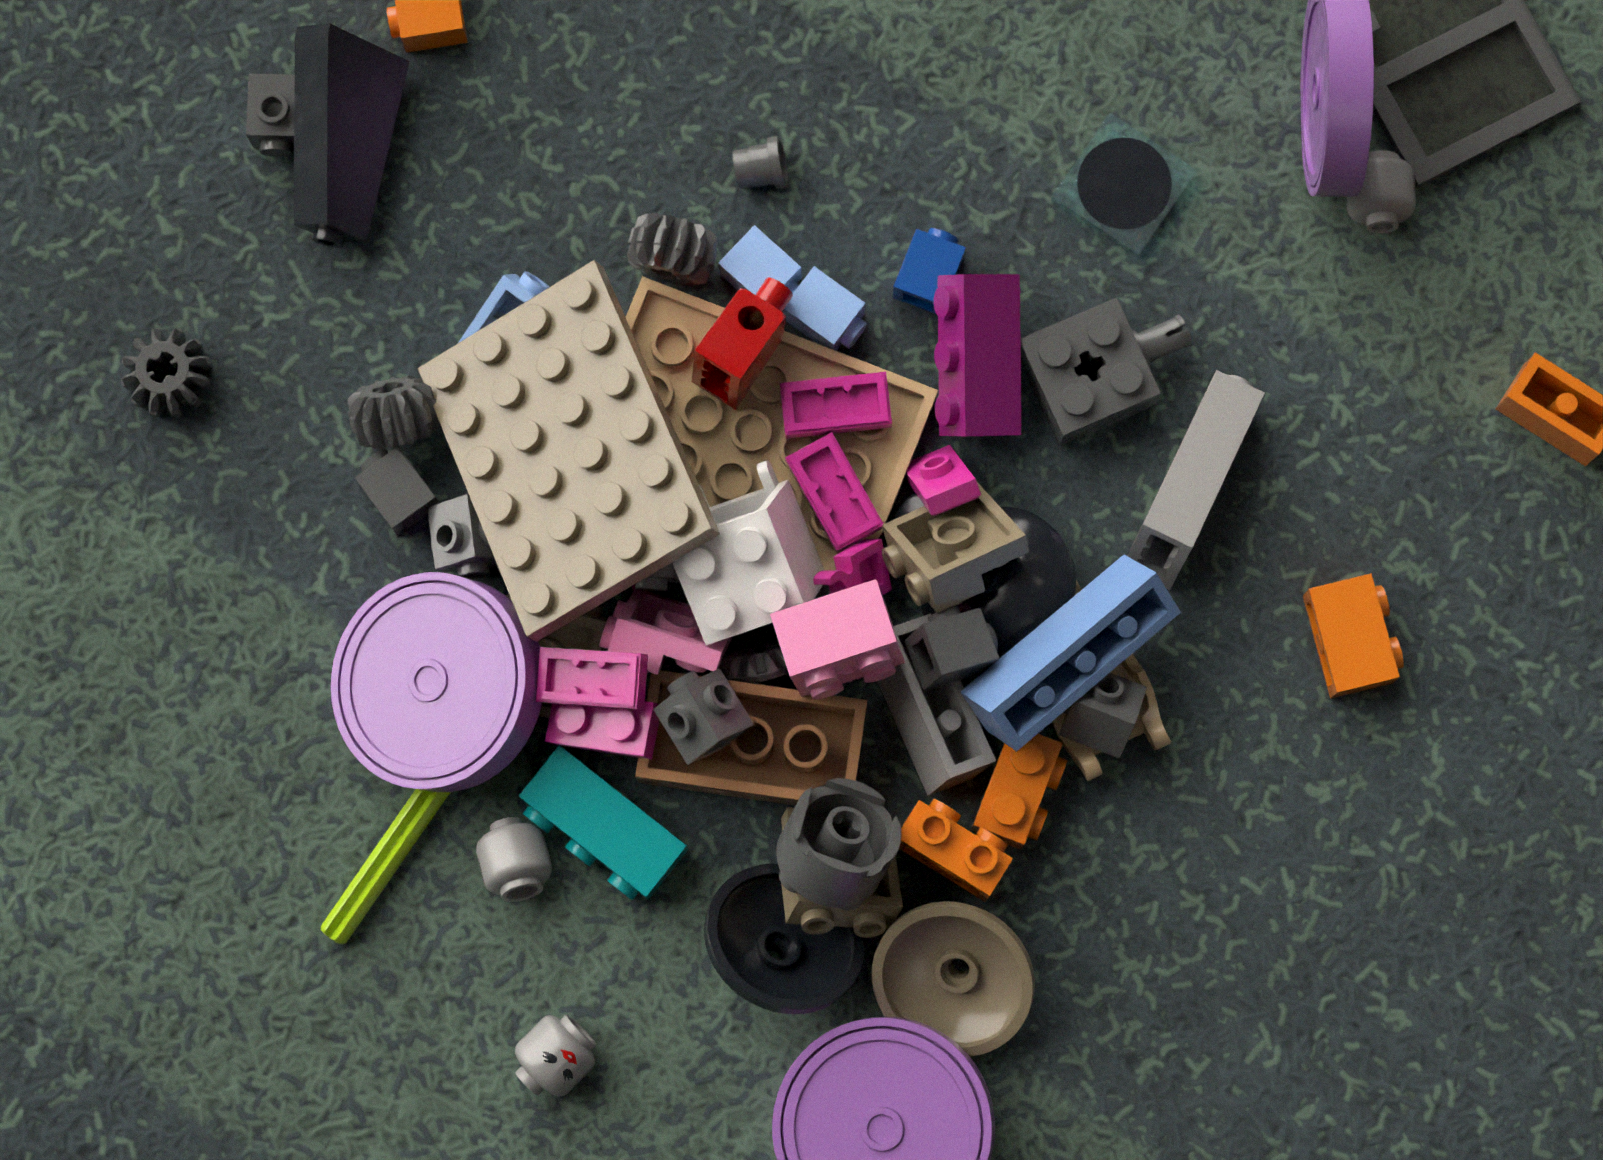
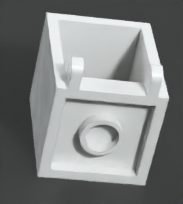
(754, 565)

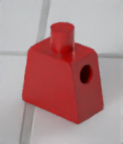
(741, 342)

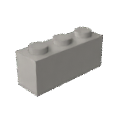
(935, 723)

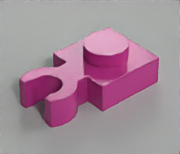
(856, 566)

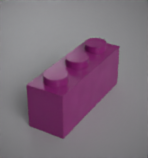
(978, 355)

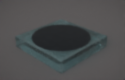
(1123, 185)

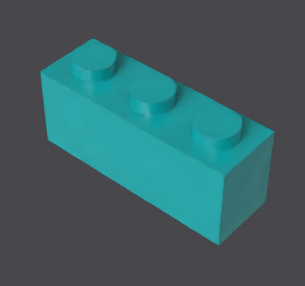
(601, 825)

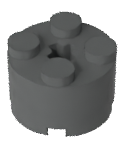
(837, 844)

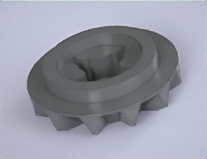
(754, 662)

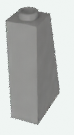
(1195, 476)

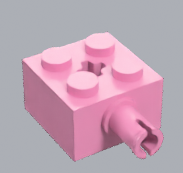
(838, 640)

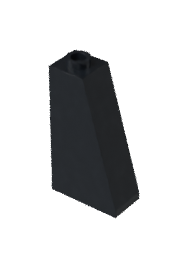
(342, 130)

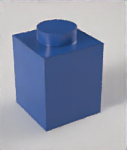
(925, 260)

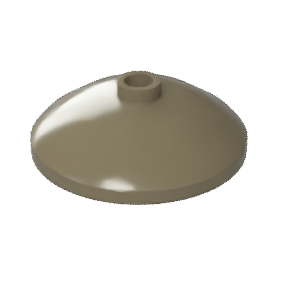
(919, 982)

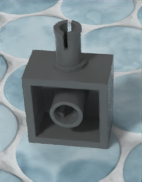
(1103, 341)

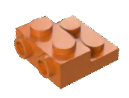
(953, 851)

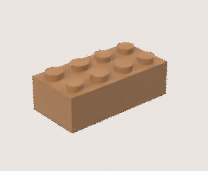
(778, 758)

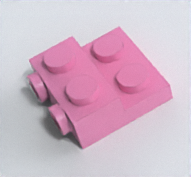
(661, 629)

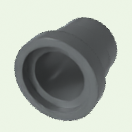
(761, 165)

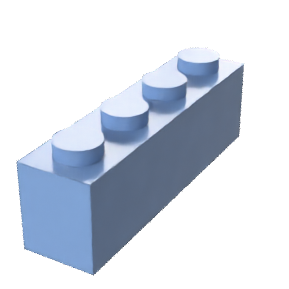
(1070, 652)

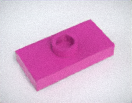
(835, 405)
(942, 480)
(834, 492)
(592, 678)

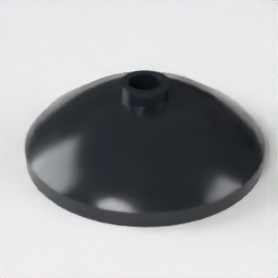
(1027, 587)
(749, 921)

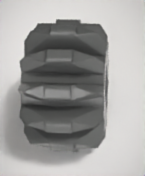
(672, 249)
(158, 355)
(392, 412)

